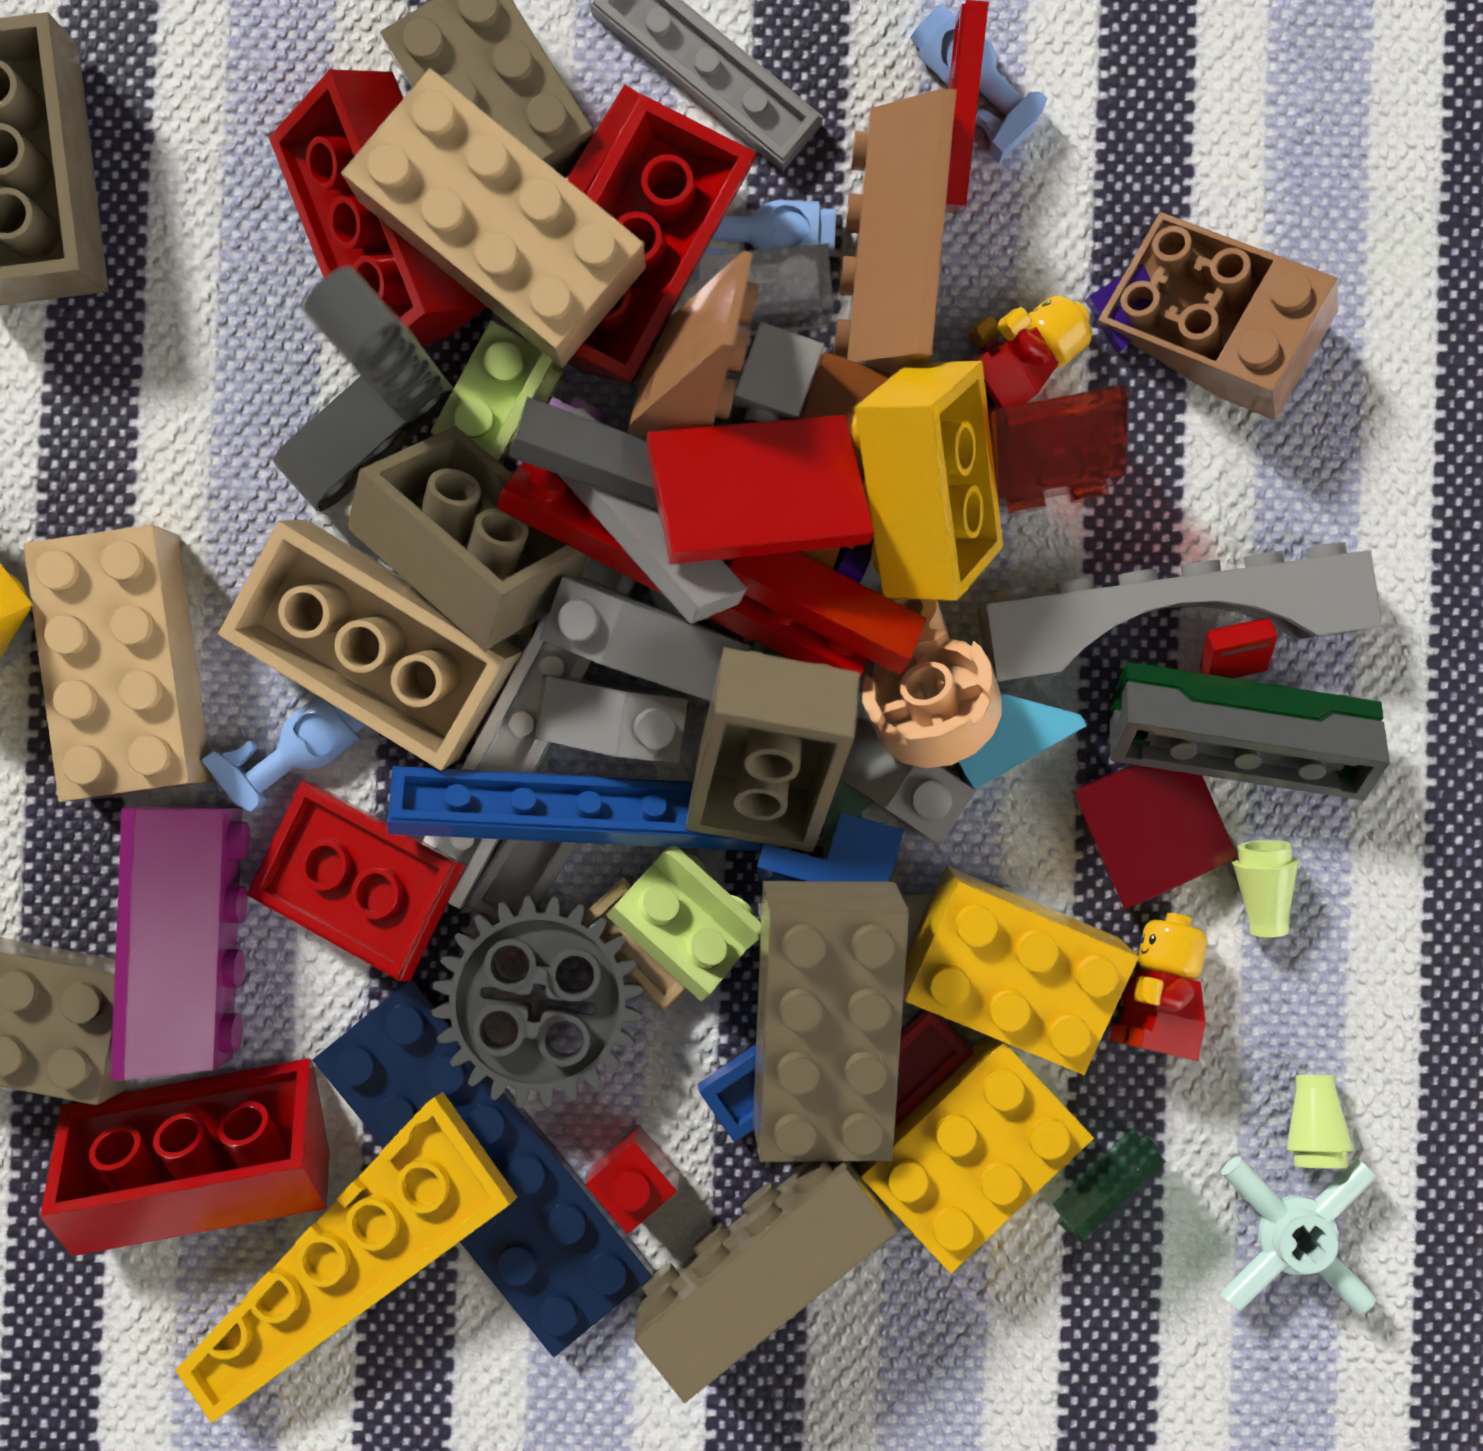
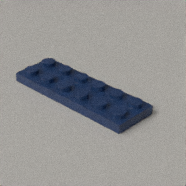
(555, 1245)

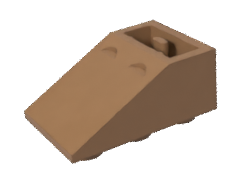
(1225, 313)
(700, 343)

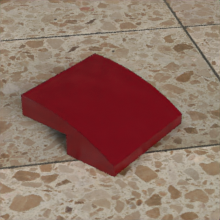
(1153, 830)

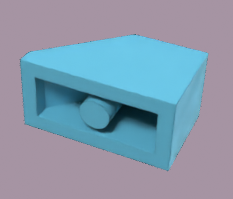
(1021, 733)

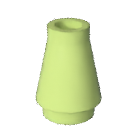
(1267, 885)
(1318, 1124)

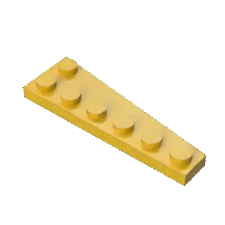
(384, 1228)

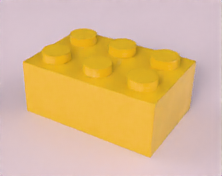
(929, 479)
(1016, 970)
(975, 1153)

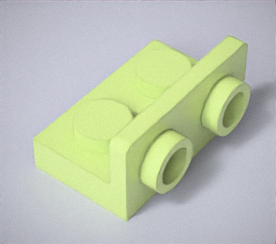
(495, 388)
(687, 921)

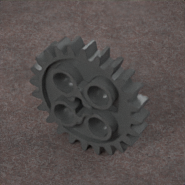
(530, 1060)

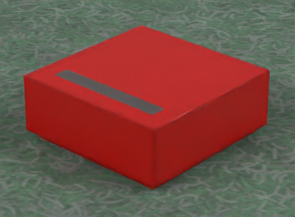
(1239, 649)

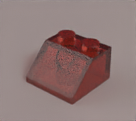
(1059, 448)

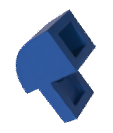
(858, 853)

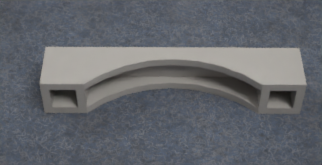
(1303, 598)

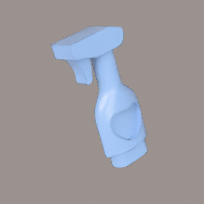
(935, 41)
(779, 226)
(307, 741)

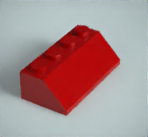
(312, 152)
(671, 190)
(188, 1158)

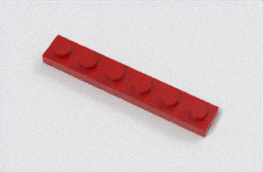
(553, 508)

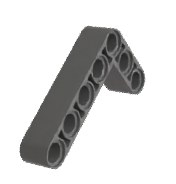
(379, 410)

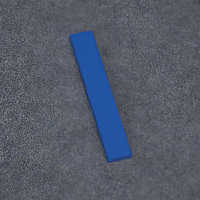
(546, 808)

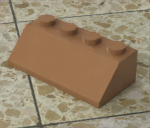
(897, 232)

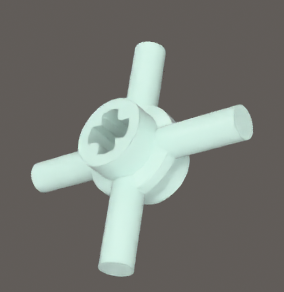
(1316, 1249)

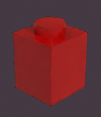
(633, 1179)

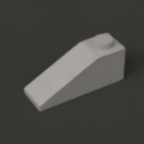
(636, 637)

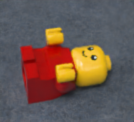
(1031, 348)
(1164, 999)

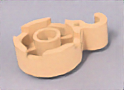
(940, 703)

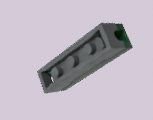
(1247, 731)

